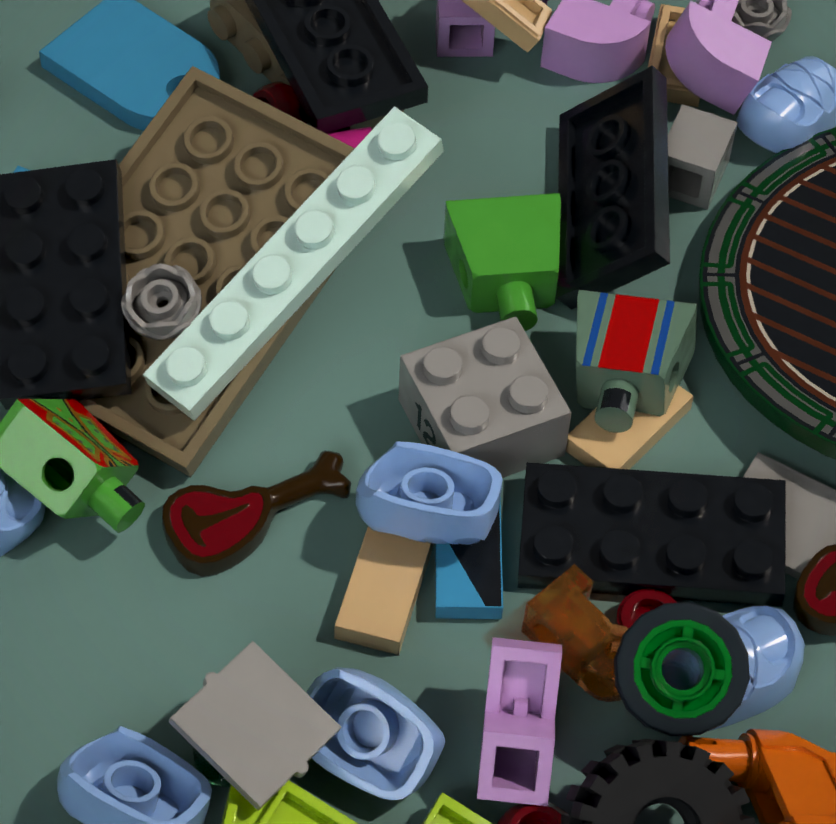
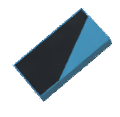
(470, 578)

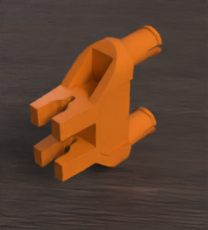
(781, 774)

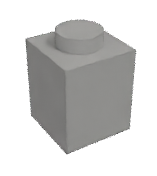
(698, 155)

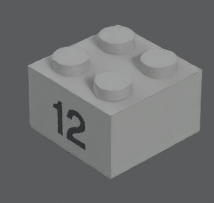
(486, 398)

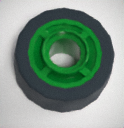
(721, 663)

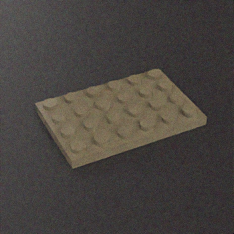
(206, 195)

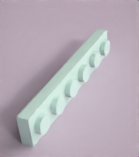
(293, 263)

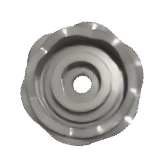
(763, 17)
(153, 286)

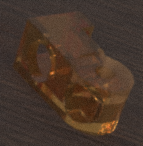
(587, 636)

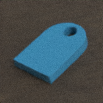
(126, 59)

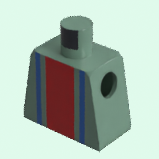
(631, 354)

